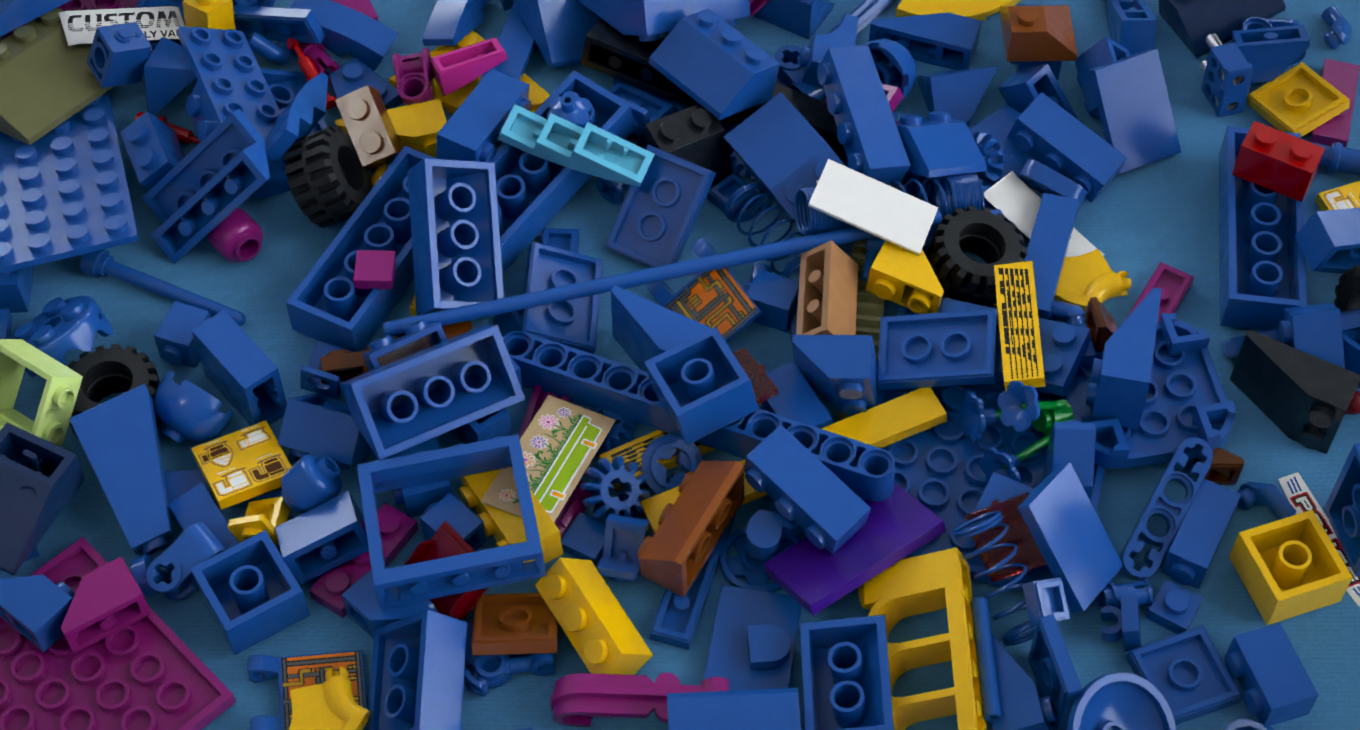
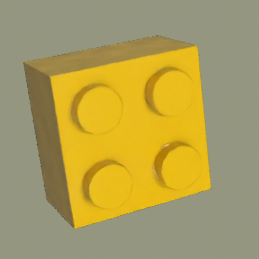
(1290, 567)

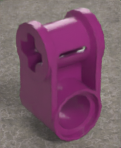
(414, 77)

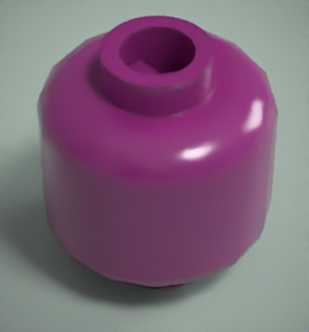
(237, 237)

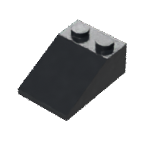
(1294, 389)

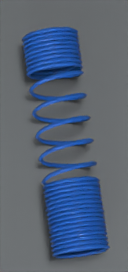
(951, 194)

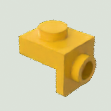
(260, 516)

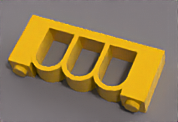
(919, 587)

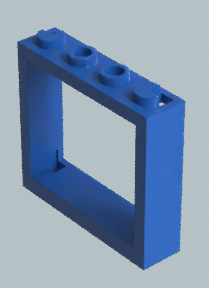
(457, 572)

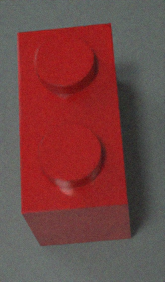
(1278, 161)

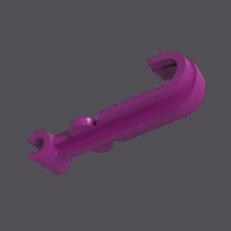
(588, 695)

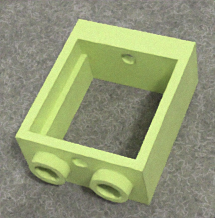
(58, 394)

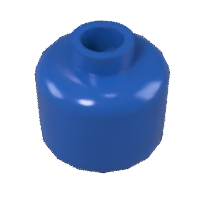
(311, 483)

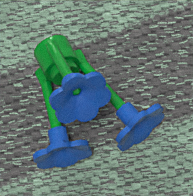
(1018, 409)

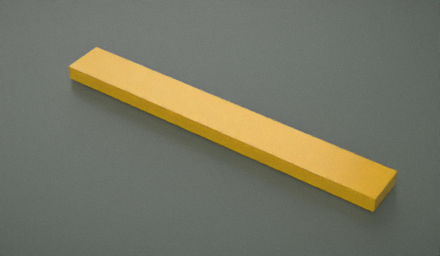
(875, 427)

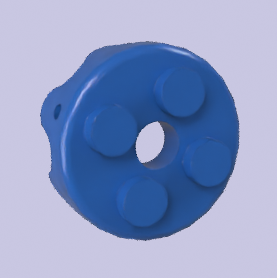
(65, 327)

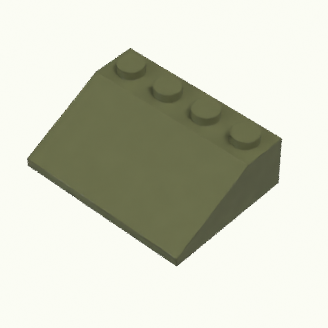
(43, 79)

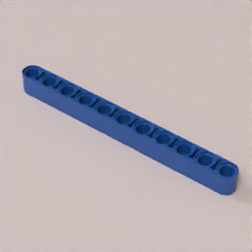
(630, 394)

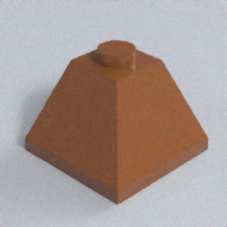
(1038, 33)

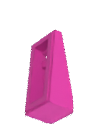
(466, 64)

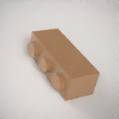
(827, 292)

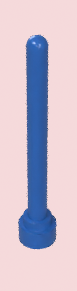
(102, 264)

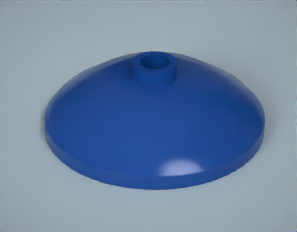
(1120, 703)

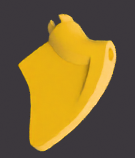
(1089, 277)
(327, 705)

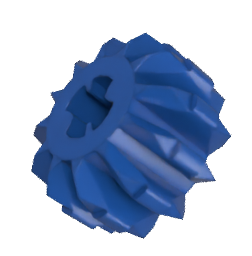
(616, 474)

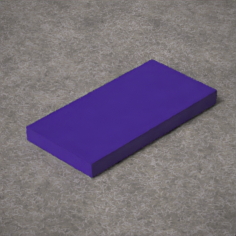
(889, 535)

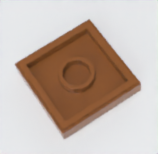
(513, 625)

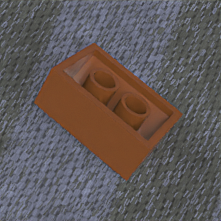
(692, 525)

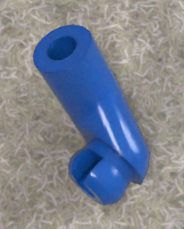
(1339, 27)
(276, 53)
(1071, 313)
(1265, 495)

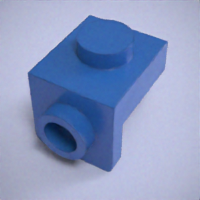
(621, 547)

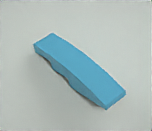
(577, 148)

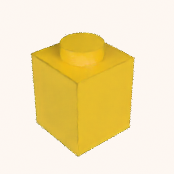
(209, 14)

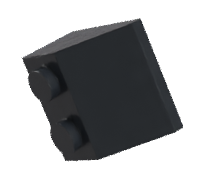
(693, 136)

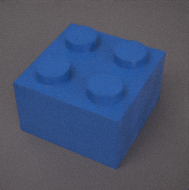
(701, 385)
(250, 592)

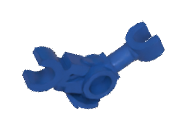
(495, 670)

